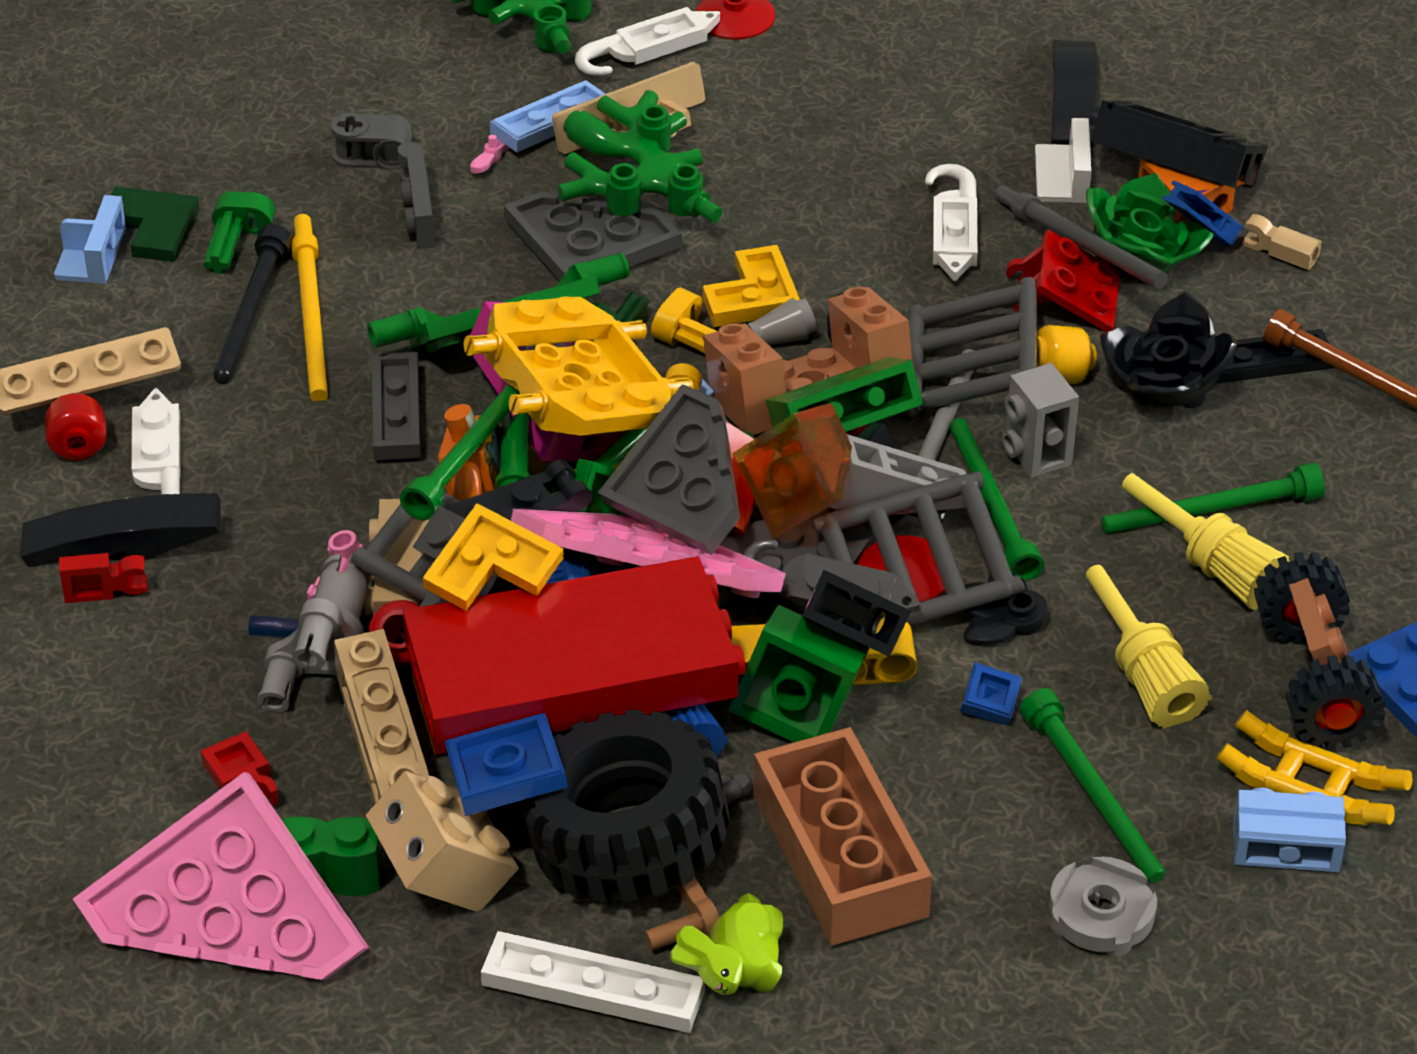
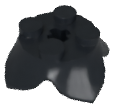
(1174, 358)

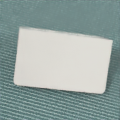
(1065, 170)

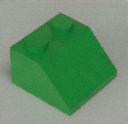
(798, 677)

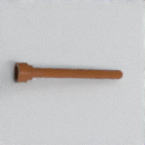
(1286, 332)

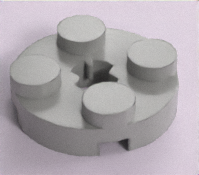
(1102, 929)

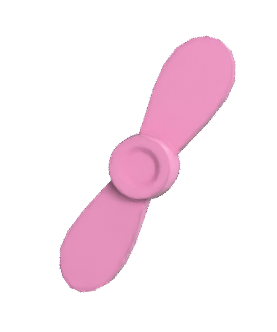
(492, 154)

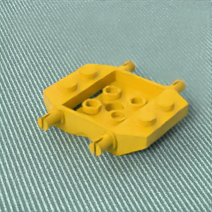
(579, 388)

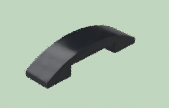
(1072, 86)

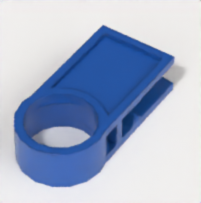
(1203, 211)

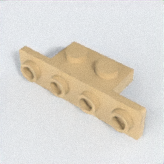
(676, 92)
(87, 370)

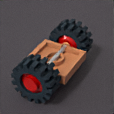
(1335, 697)

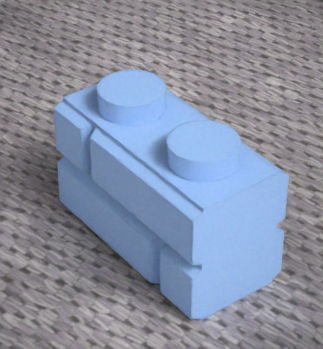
(1289, 830)

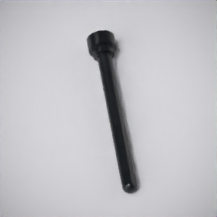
(271, 247)

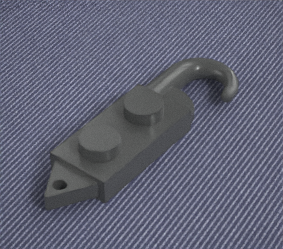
(806, 569)

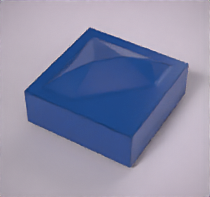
(990, 694)

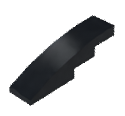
(130, 525)

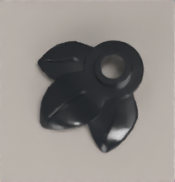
(1002, 618)

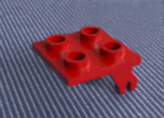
(1071, 279)

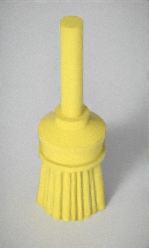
(1213, 543)
(1152, 660)

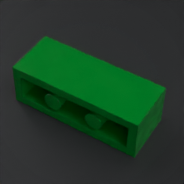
(856, 395)

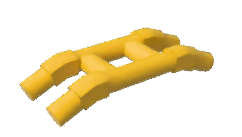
(1298, 752)

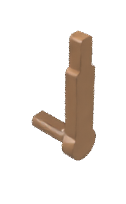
(702, 916)

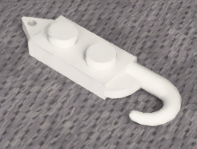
(649, 39)
(954, 221)
(156, 444)

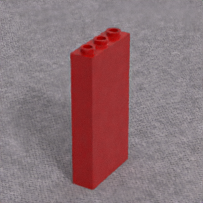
(574, 650)

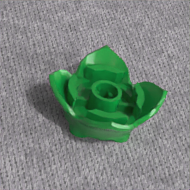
(1145, 223)

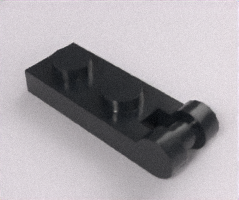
(533, 493)

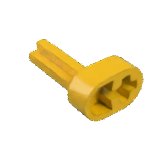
(678, 318)

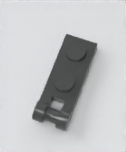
(416, 194)

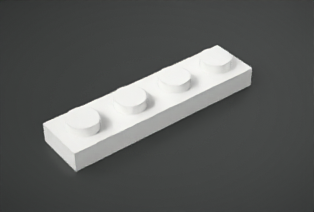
(593, 981)

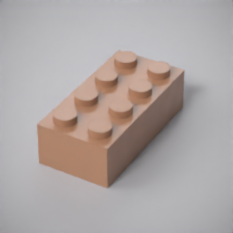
(841, 836)

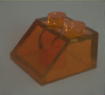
(797, 467)

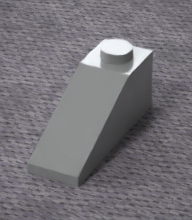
(885, 471)

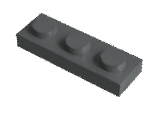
(395, 406)

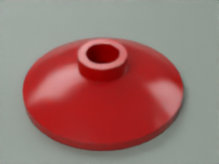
(740, 17)

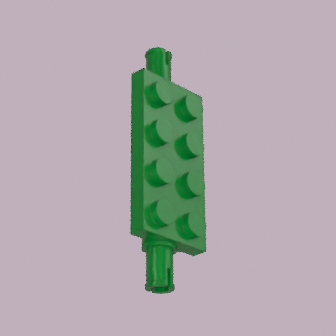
(440, 333)

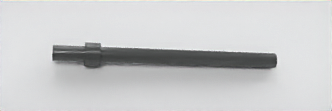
(1030, 209)

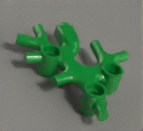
(548, 16)
(646, 144)

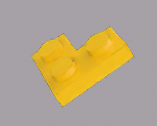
(761, 288)
(487, 546)

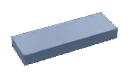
(534, 121)

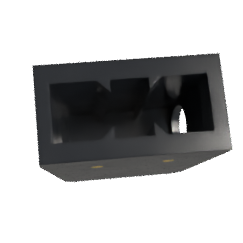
(856, 613)

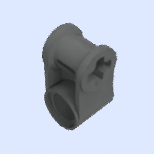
(372, 141)

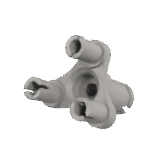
(310, 648)

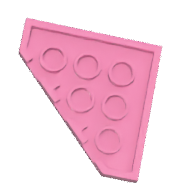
(628, 540)
(227, 891)

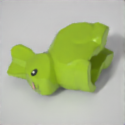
(739, 949)

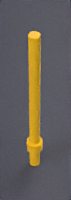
(306, 252)

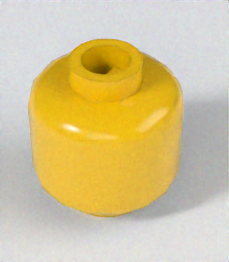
(1068, 350)

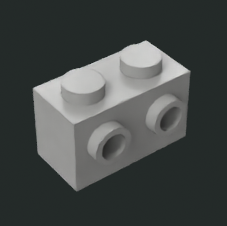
(1040, 420)

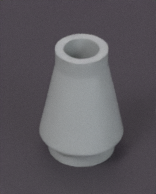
(786, 323)

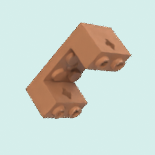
(748, 371)

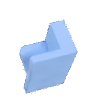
(92, 244)

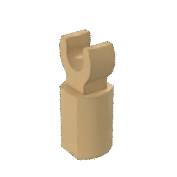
(1282, 242)

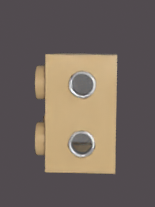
(438, 846)

